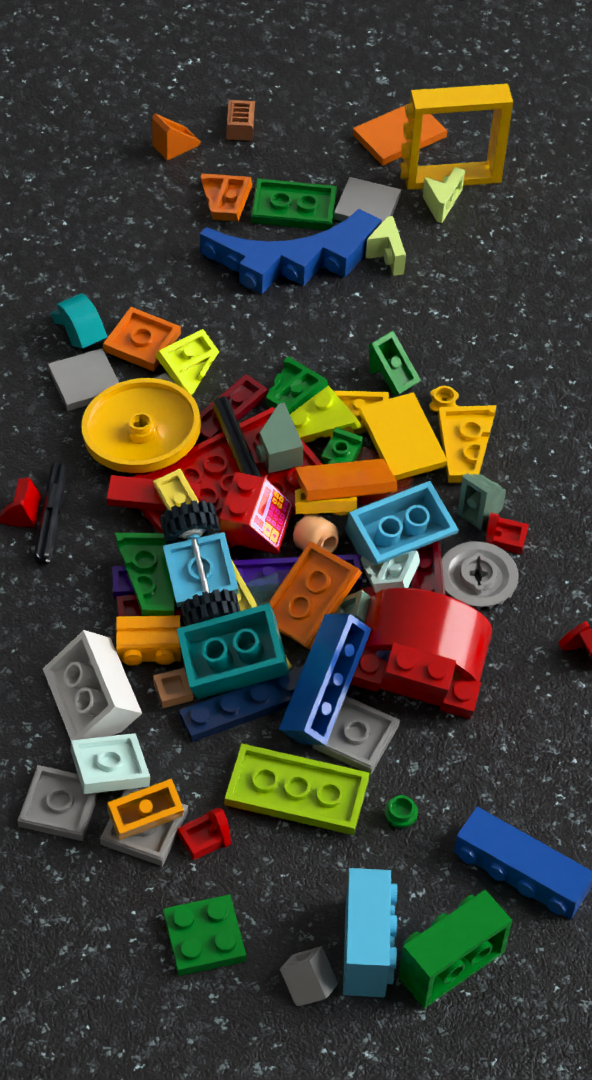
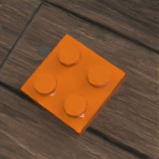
(140, 338)

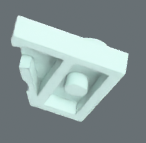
(392, 573)

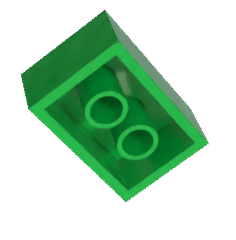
(454, 947)

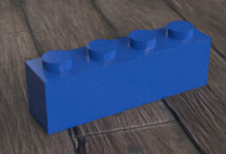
(325, 679)
(523, 863)

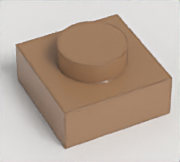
(172, 688)

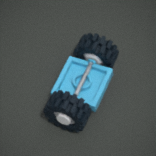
(199, 562)

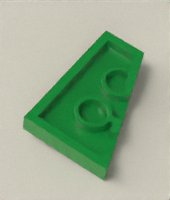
(147, 572)

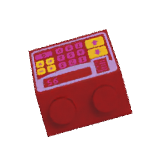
(255, 513)

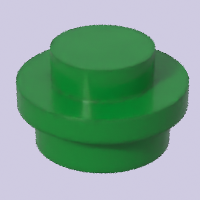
(401, 811)

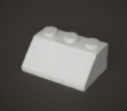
(91, 688)

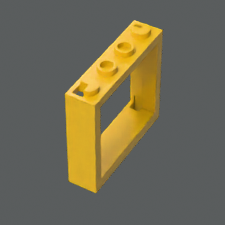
(450, 100)

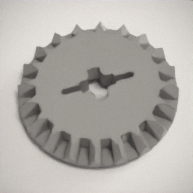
(496, 569)

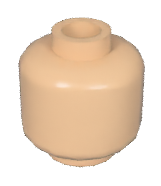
(317, 530)

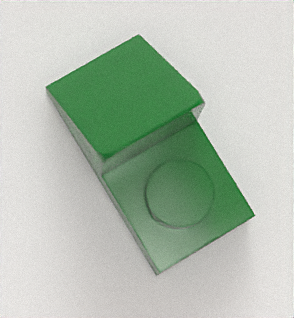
(390, 358)

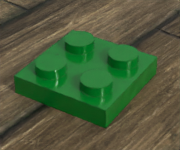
(204, 935)

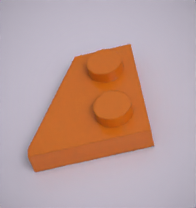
(226, 195)

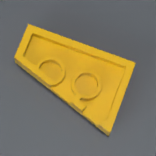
(465, 438)

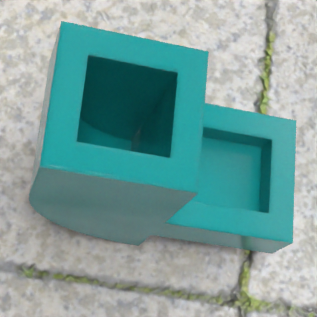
(80, 320)

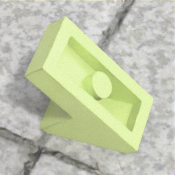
(442, 195)
(387, 243)

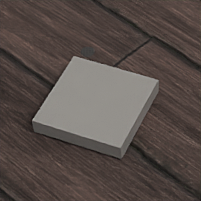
(367, 196)
(82, 378)
(359, 735)
(57, 804)
(148, 845)

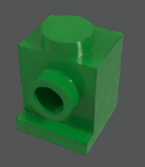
(342, 447)

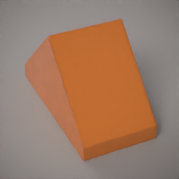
(171, 138)

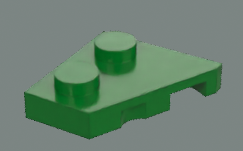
(294, 386)

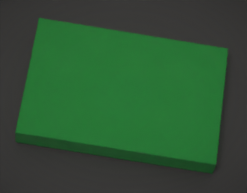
(293, 204)

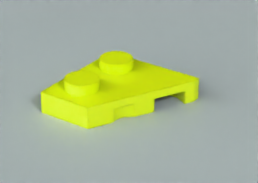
(188, 359)
(321, 416)

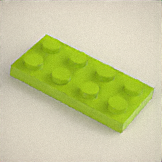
(297, 789)

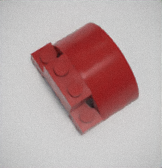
(426, 641)

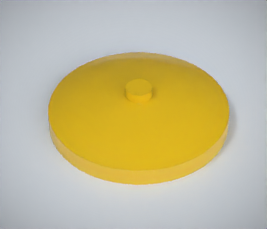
(141, 425)

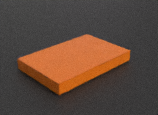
(385, 134)
(346, 479)
(311, 590)

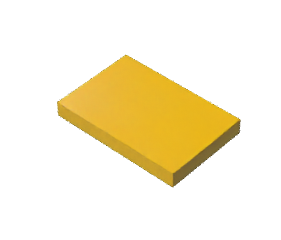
(403, 436)

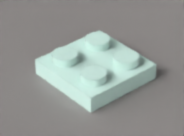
(110, 763)

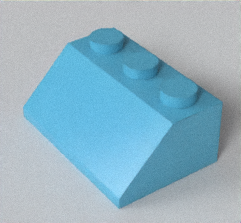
(399, 524)

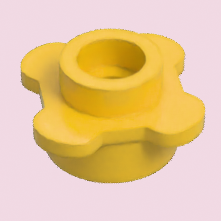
(443, 397)

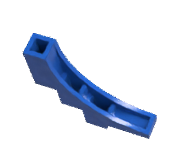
(296, 259)

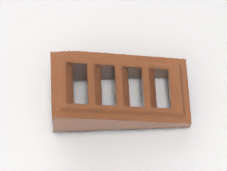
(240, 120)

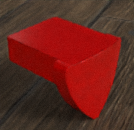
(25, 508)
(506, 533)
(577, 638)
(205, 833)

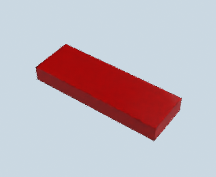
(138, 493)

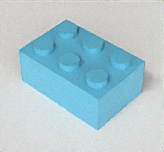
(369, 932)

